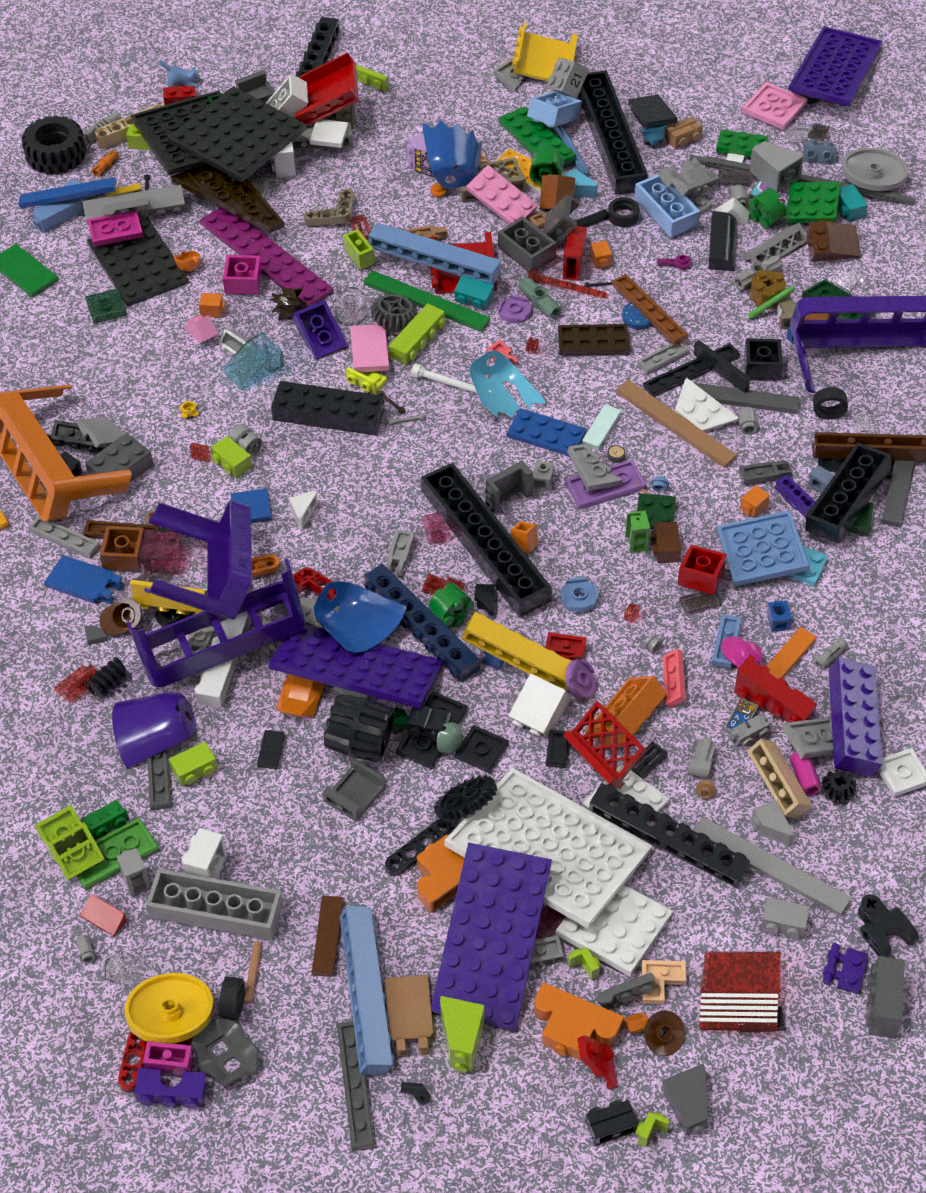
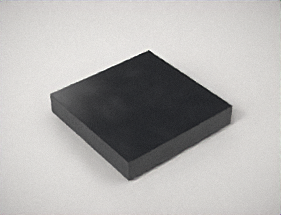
(481, 749)

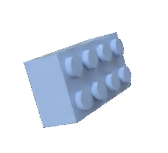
(667, 206)

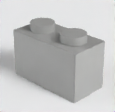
(785, 918)

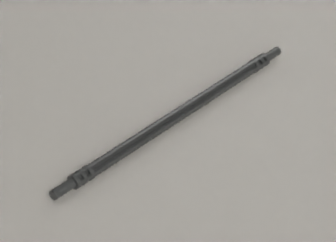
(738, 166)

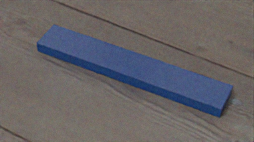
(67, 193)

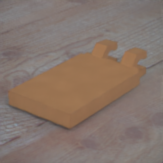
(409, 1011)

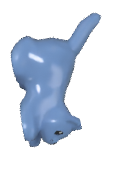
(178, 76)

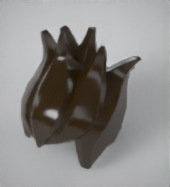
(288, 302)

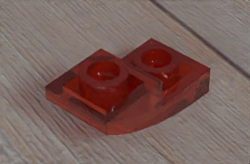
(434, 583)

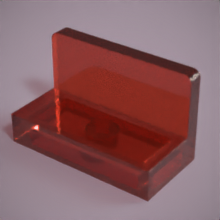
(73, 684)

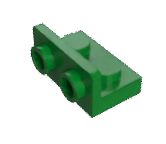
(106, 819)

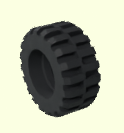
(55, 158)

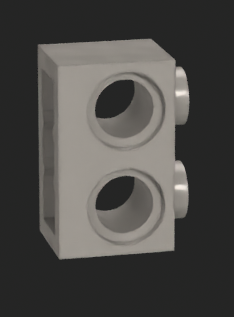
(133, 872)

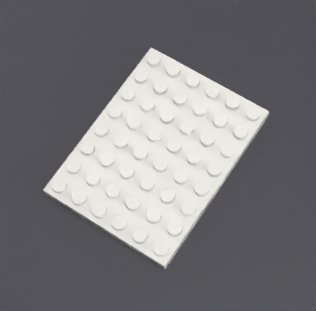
(586, 851)

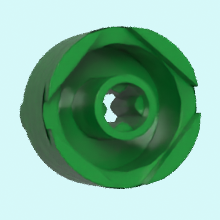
(545, 163)
(767, 208)
(451, 605)

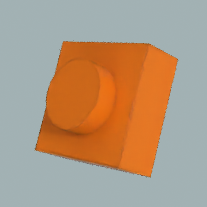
(636, 1022)

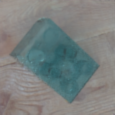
(254, 361)

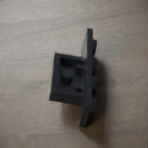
(70, 434)

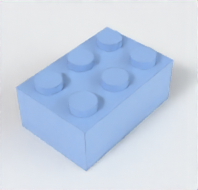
(554, 109)

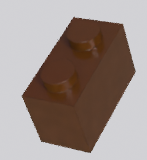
(667, 542)

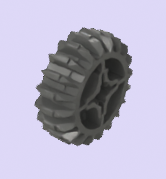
(393, 311)

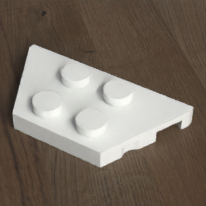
(702, 409)

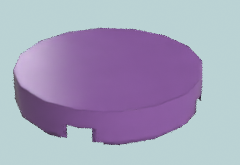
(517, 313)
(580, 678)

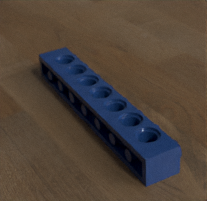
(424, 624)

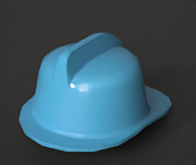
(654, 134)

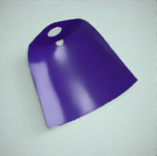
(150, 725)

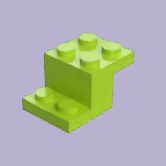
(69, 842)

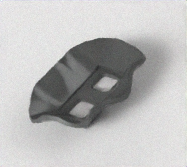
(238, 1047)

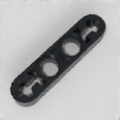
(415, 844)

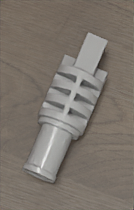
(90, 133)

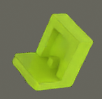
(590, 963)
(652, 1121)

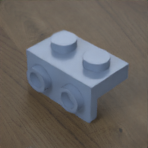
(819, 152)

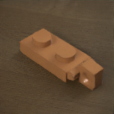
(426, 231)

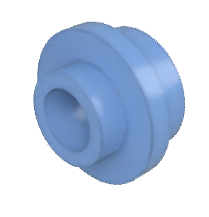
(659, 483)

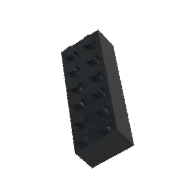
(328, 408)
(848, 493)

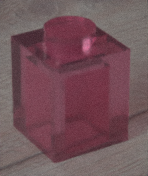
(434, 528)

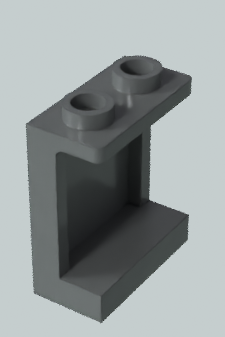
(256, 86)
(557, 220)
(507, 483)
(355, 790)

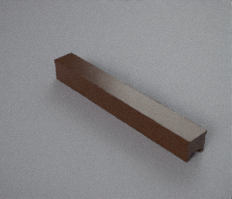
(841, 444)

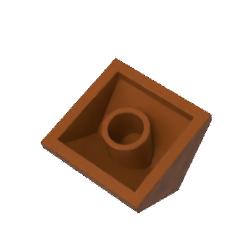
(554, 189)

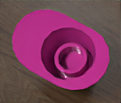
(738, 650)

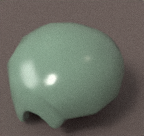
(449, 739)

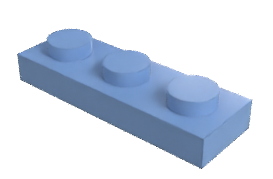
(728, 627)

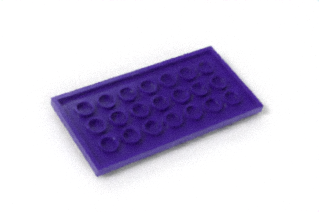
(835, 66)
(377, 672)
(493, 932)

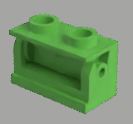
(638, 530)

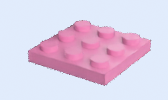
(774, 105)

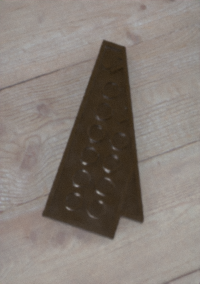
(230, 194)

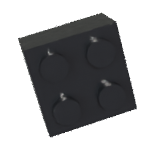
(763, 358)

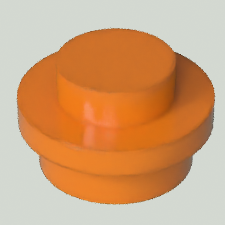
(437, 190)

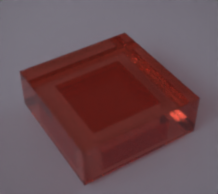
(199, 452)

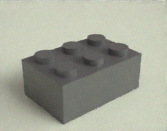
(527, 244)
(121, 455)
(885, 997)

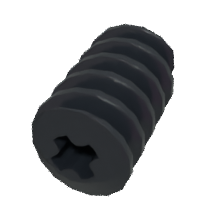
(106, 677)

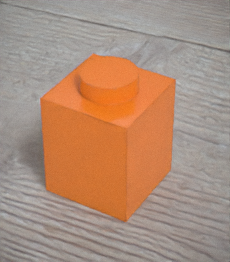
(600, 254)
(212, 305)
(754, 501)
(525, 536)

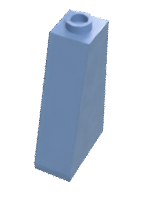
(54, 214)

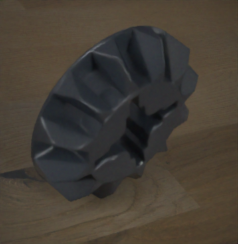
(163, 620)

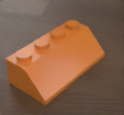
(632, 706)

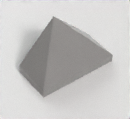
(232, 340)

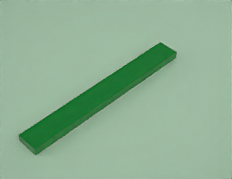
(452, 311)

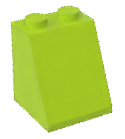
(462, 1031)

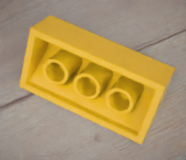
(148, 600)

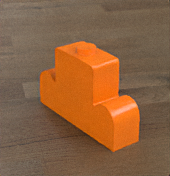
(441, 874)
(572, 1018)

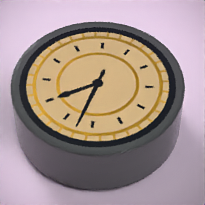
(616, 453)

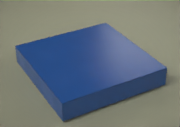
(258, 504)

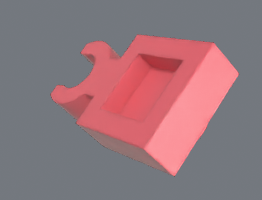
(501, 347)

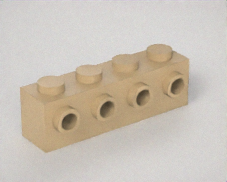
(779, 778)

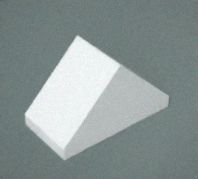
(736, 209)
(303, 506)

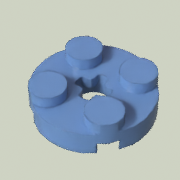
(579, 604)

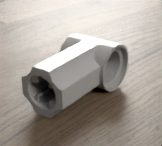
(702, 760)

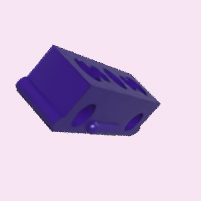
(794, 495)

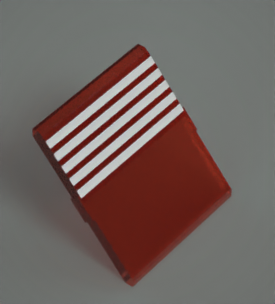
(740, 991)

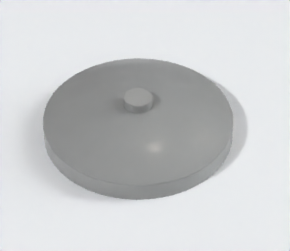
(874, 169)

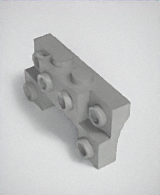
(691, 181)

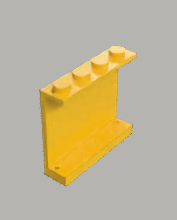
(538, 54)

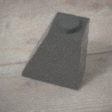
(688, 1098)

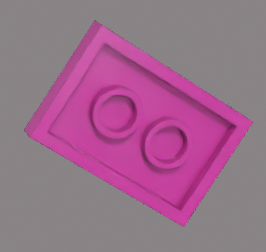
(115, 228)

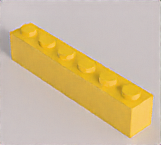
(516, 650)

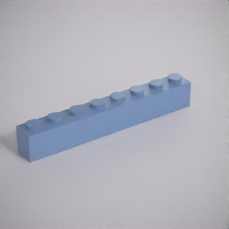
(434, 253)
(366, 991)

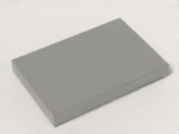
(810, 737)

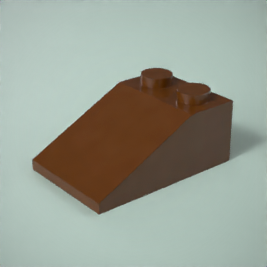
(832, 241)

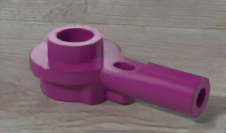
(681, 262)

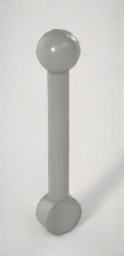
(392, 421)

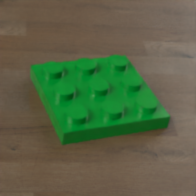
(813, 202)

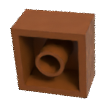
(121, 548)

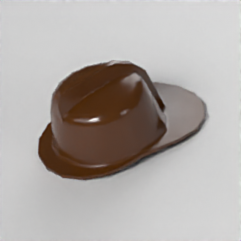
(115, 616)

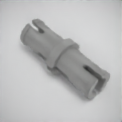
(831, 653)

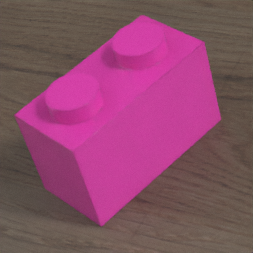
(168, 1057)

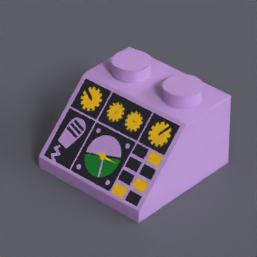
(418, 155)

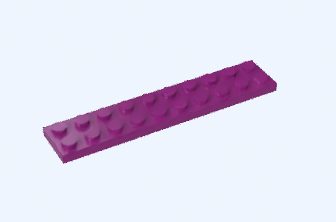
(275, 261)

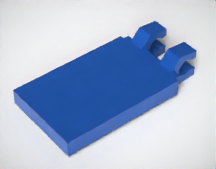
(83, 580)

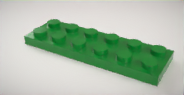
(534, 135)

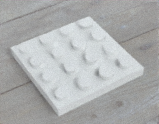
(620, 931)

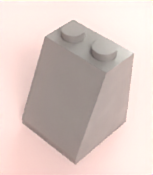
(775, 165)

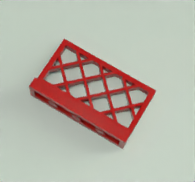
(596, 759)

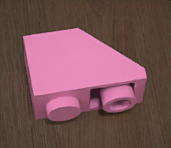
(201, 328)

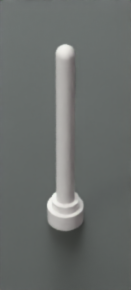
(419, 371)

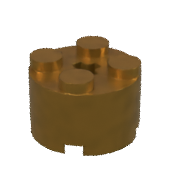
(766, 286)

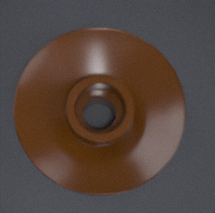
(672, 1036)

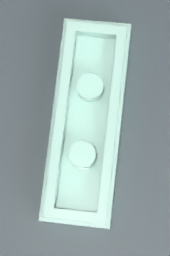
(601, 427)

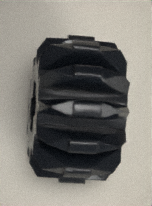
(839, 786)

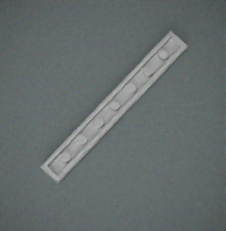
(778, 869)

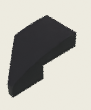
(485, 597)

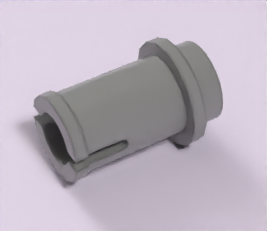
(86, 954)

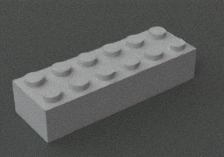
(214, 904)

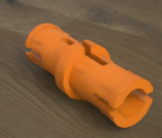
(105, 163)

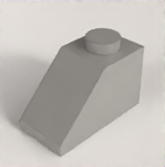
(772, 823)

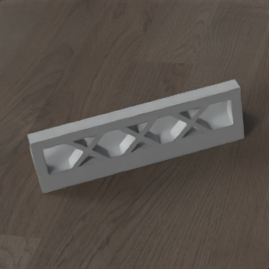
(778, 238)

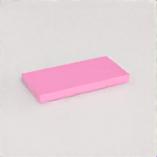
(369, 348)

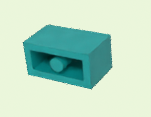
(851, 203)
(474, 292)

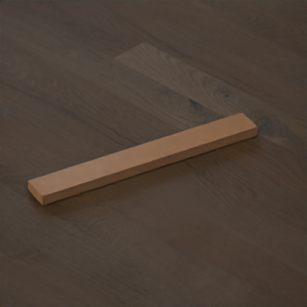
(676, 424)

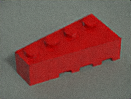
(771, 693)

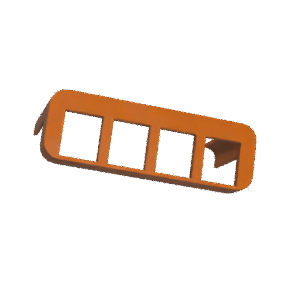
(45, 459)

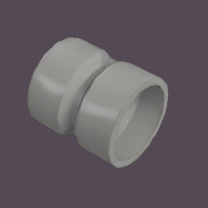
(246, 439)

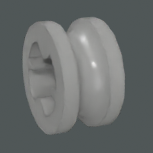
(653, 643)

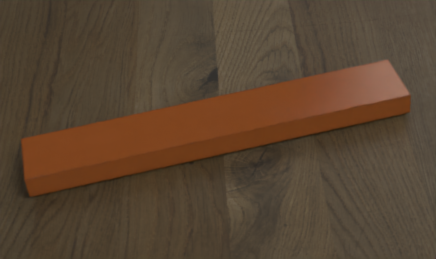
(650, 309)

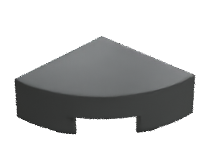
(95, 634)

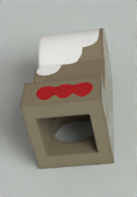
(785, 310)

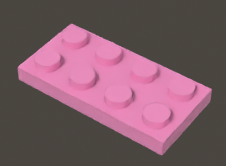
(501, 195)

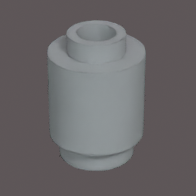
(740, 194)
(748, 420)

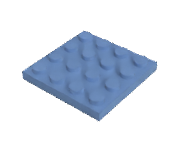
(762, 548)

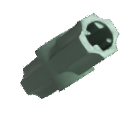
(540, 297)

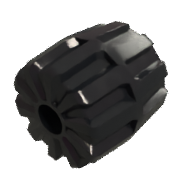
(358, 727)

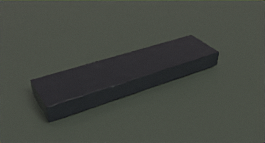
(721, 366)

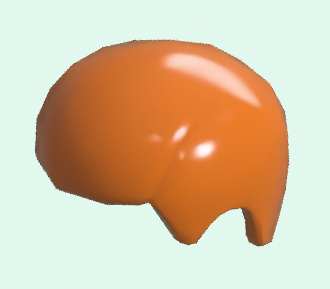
(188, 260)

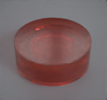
(631, 612)

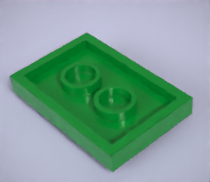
(738, 142)

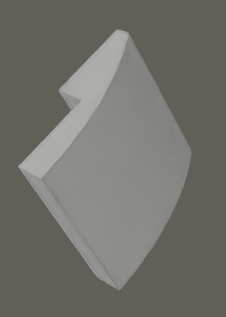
(101, 431)

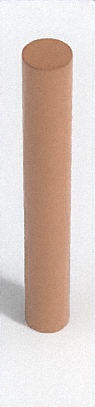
(253, 969)

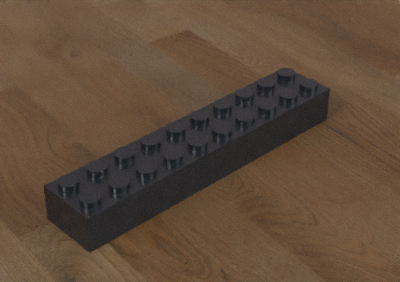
(611, 132)
(486, 539)

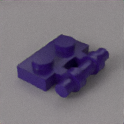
(852, 970)

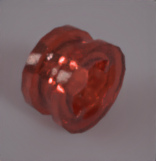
(532, 345)

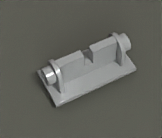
(757, 726)

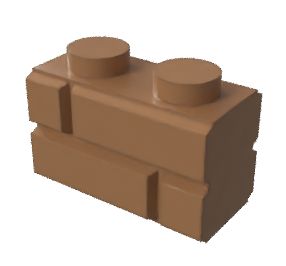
(683, 132)

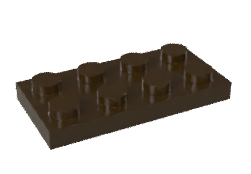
(593, 339)

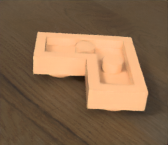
(666, 973)

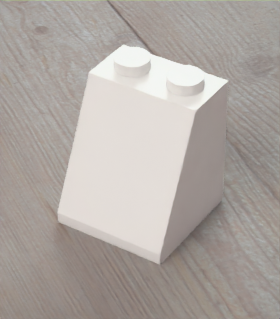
(539, 706)

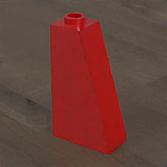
(574, 253)

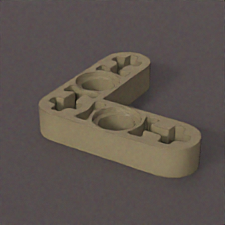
(339, 215)

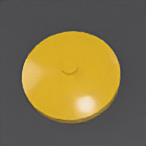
(169, 1008)

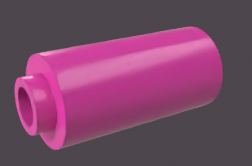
(806, 774)

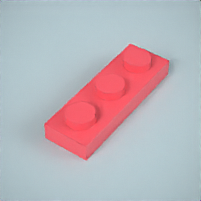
(674, 678)

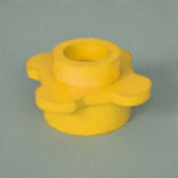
(188, 409)

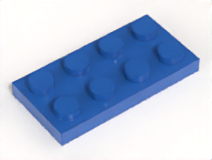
(545, 432)

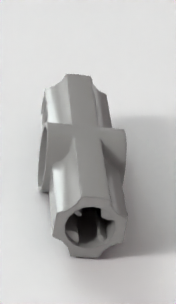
(744, 279)

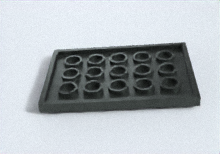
(140, 265)

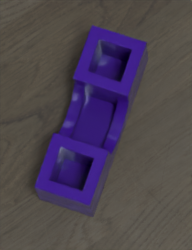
(188, 1092)

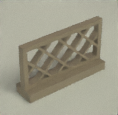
(518, 181)

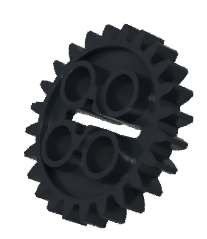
(465, 798)

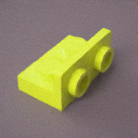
(368, 381)

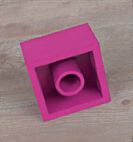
(242, 274)

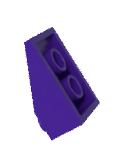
(319, 329)

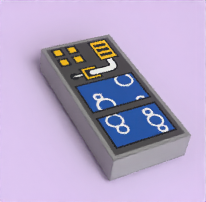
(741, 714)

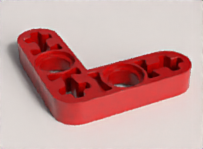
(311, 579)
(131, 1051)

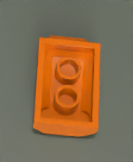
(300, 696)

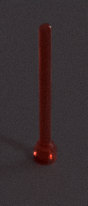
(536, 277)

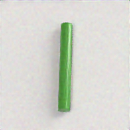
(771, 302)

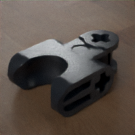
(881, 922)

